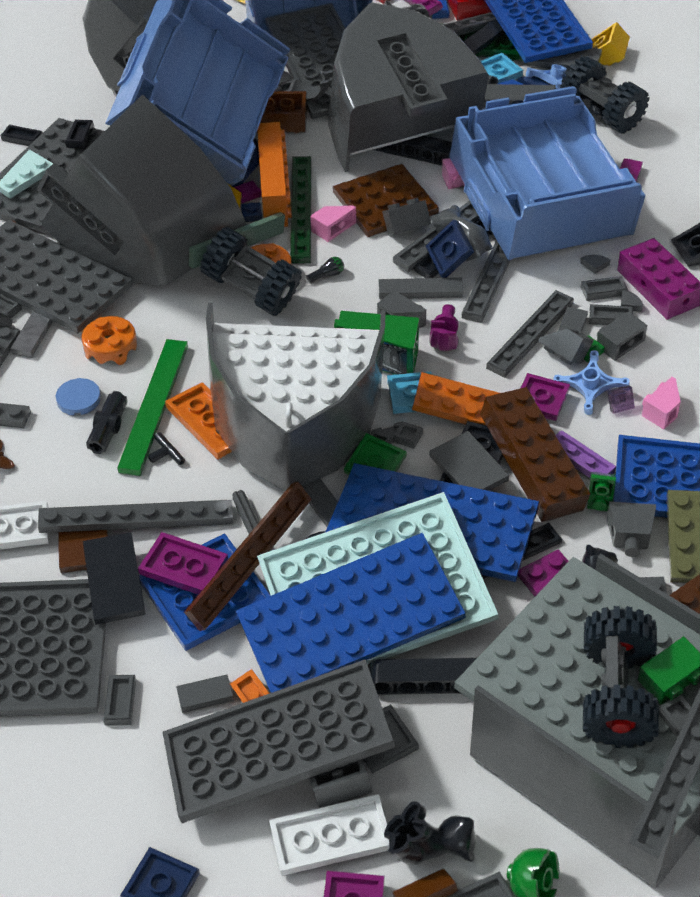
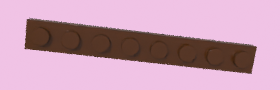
(244, 559)

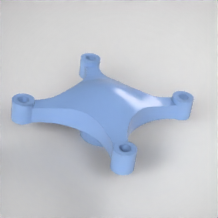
(553, 76)
(592, 382)

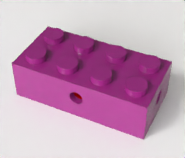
(660, 278)

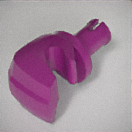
(444, 330)

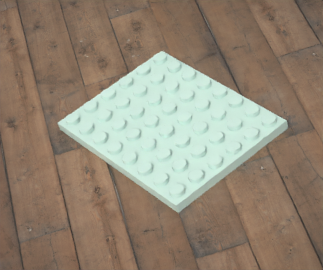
(343, 545)

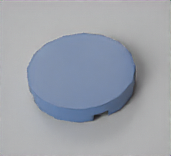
(78, 396)

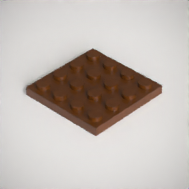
(376, 192)

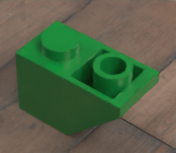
(601, 491)

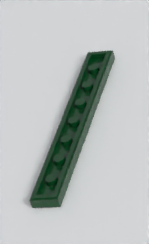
(301, 210)

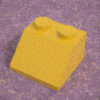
(613, 44)

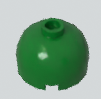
(533, 873)

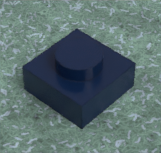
(251, 211)

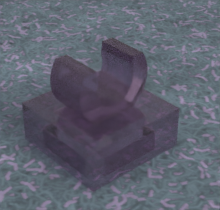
(621, 399)

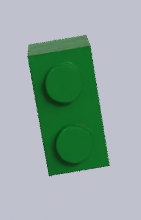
(671, 671)

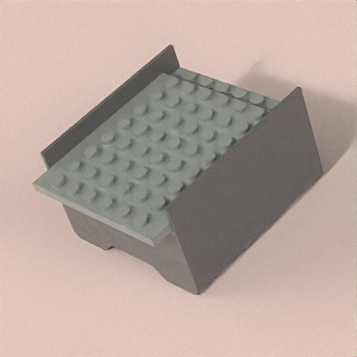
(531, 713)

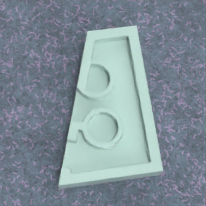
(24, 174)

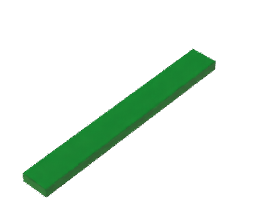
(152, 408)

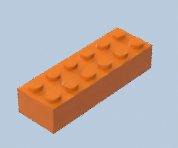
(274, 170)

